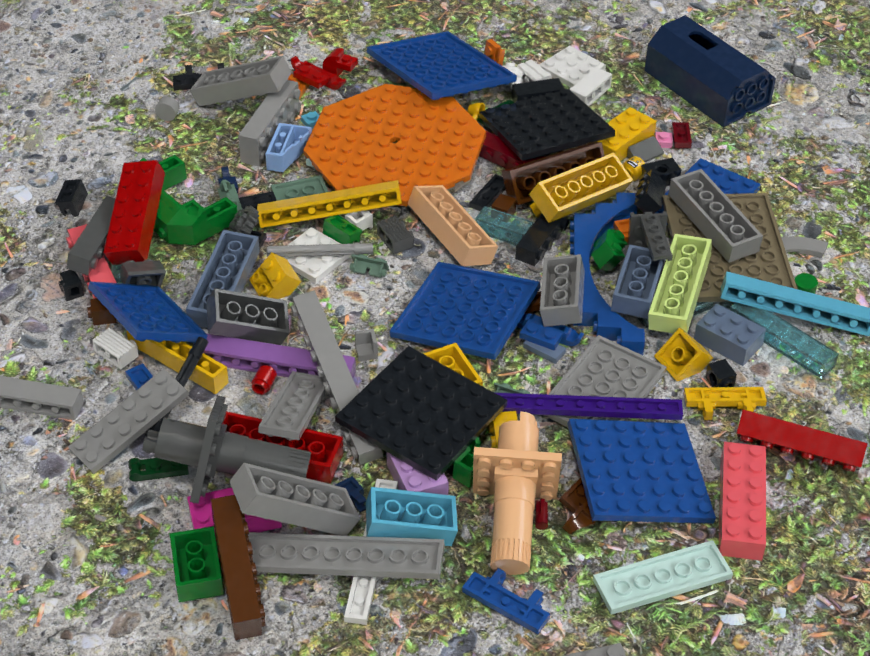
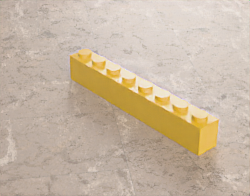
(329, 204)

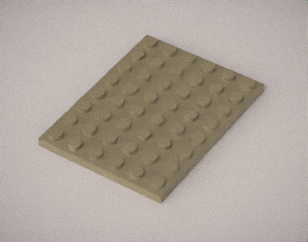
(766, 265)

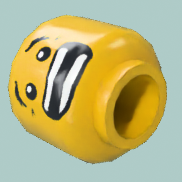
(633, 167)

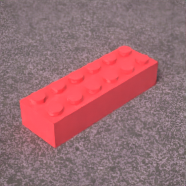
(742, 501)

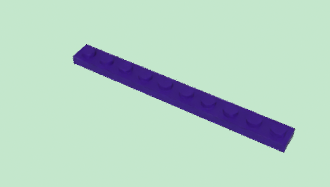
(594, 406)

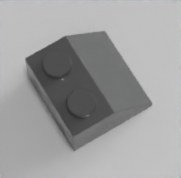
(142, 273)

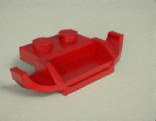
(315, 75)

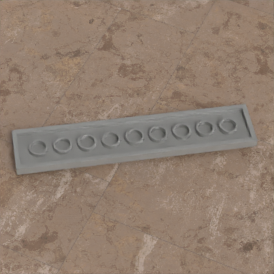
(347, 555)

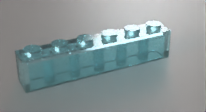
(791, 340)

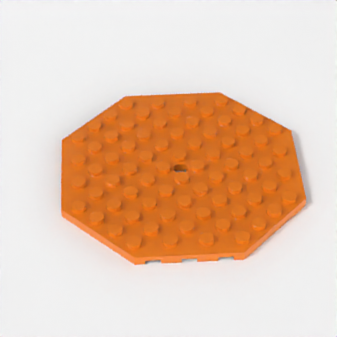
(433, 147)

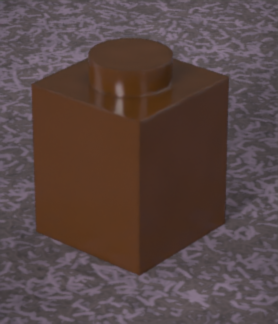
(505, 204)
(99, 313)

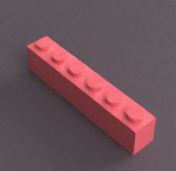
(102, 271)

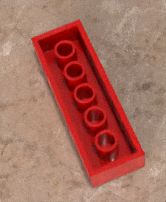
(134, 212)
(802, 440)
(324, 447)

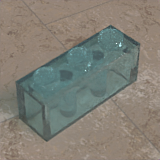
(503, 225)

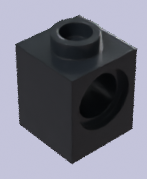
(720, 374)

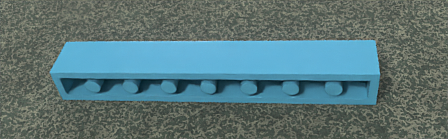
(796, 303)

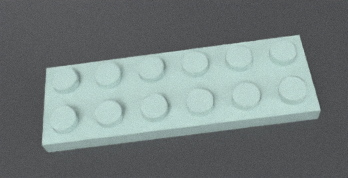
(662, 577)

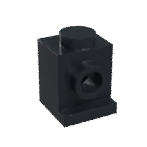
(70, 285)

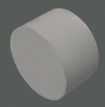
(167, 108)

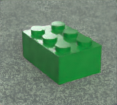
(196, 564)

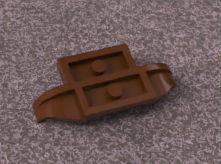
(576, 502)

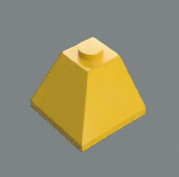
(683, 355)

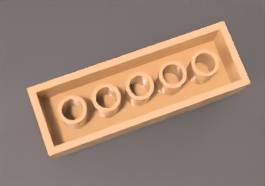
(452, 225)

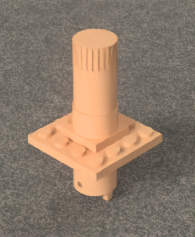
(515, 478)

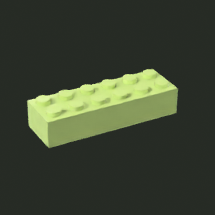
(680, 284)

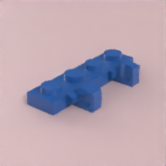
(520, 610)

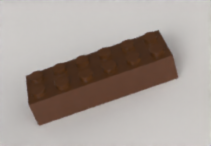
(524, 177)
(238, 568)

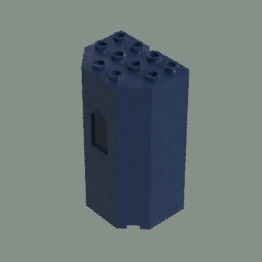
(708, 72)

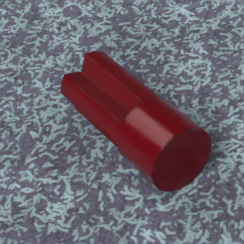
(541, 514)

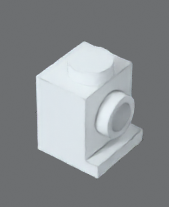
(361, 219)

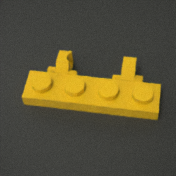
(711, 397)

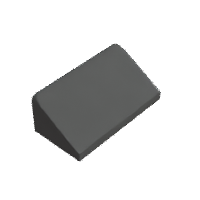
(646, 149)

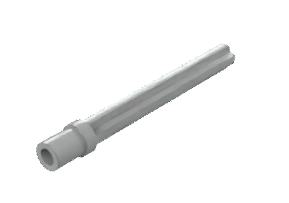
(322, 249)

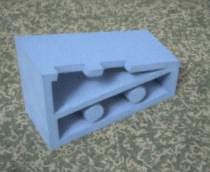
(286, 146)

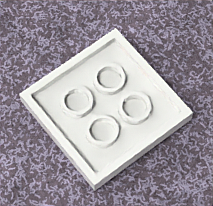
(570, 65)
(315, 267)

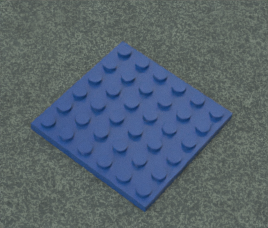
(466, 308)
(640, 472)

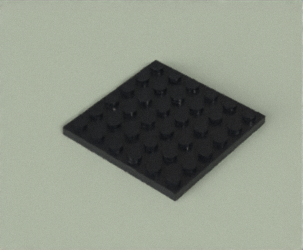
(546, 124)
(421, 412)

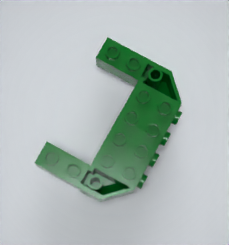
(188, 222)

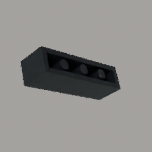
(539, 239)

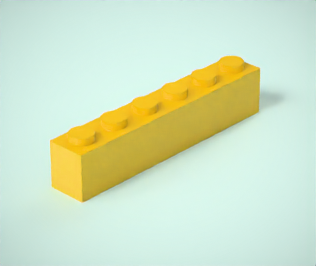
(207, 373)

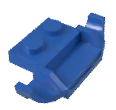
(548, 336)

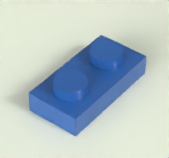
(138, 375)

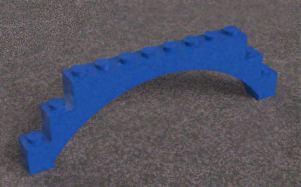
(596, 311)

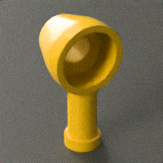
(475, 109)

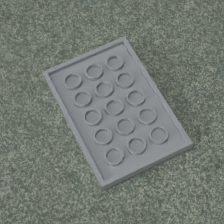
(608, 372)

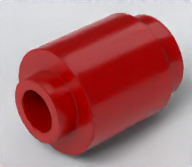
(263, 379)

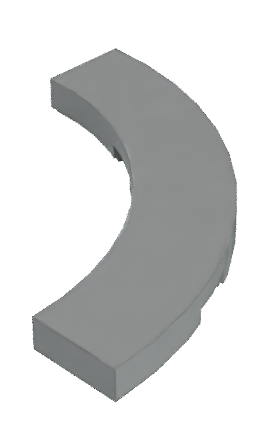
(805, 246)

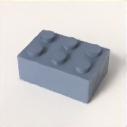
(729, 334)

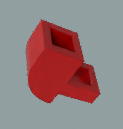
(337, 62)

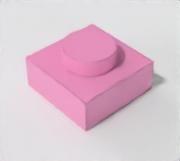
(664, 139)

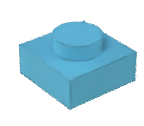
(310, 119)

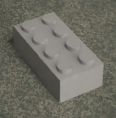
(562, 290)

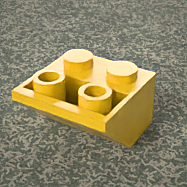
(275, 278)

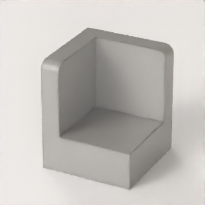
(366, 345)

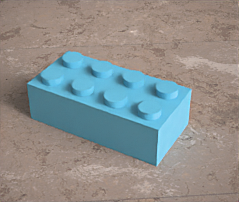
(411, 515)

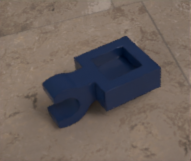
(226, 176)
(355, 492)

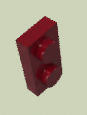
(681, 135)

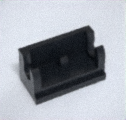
(71, 197)

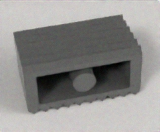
(395, 235)

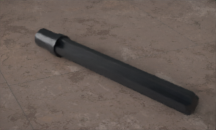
(185, 372)

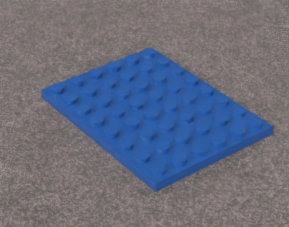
(441, 65)

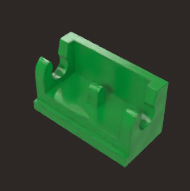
(341, 230)

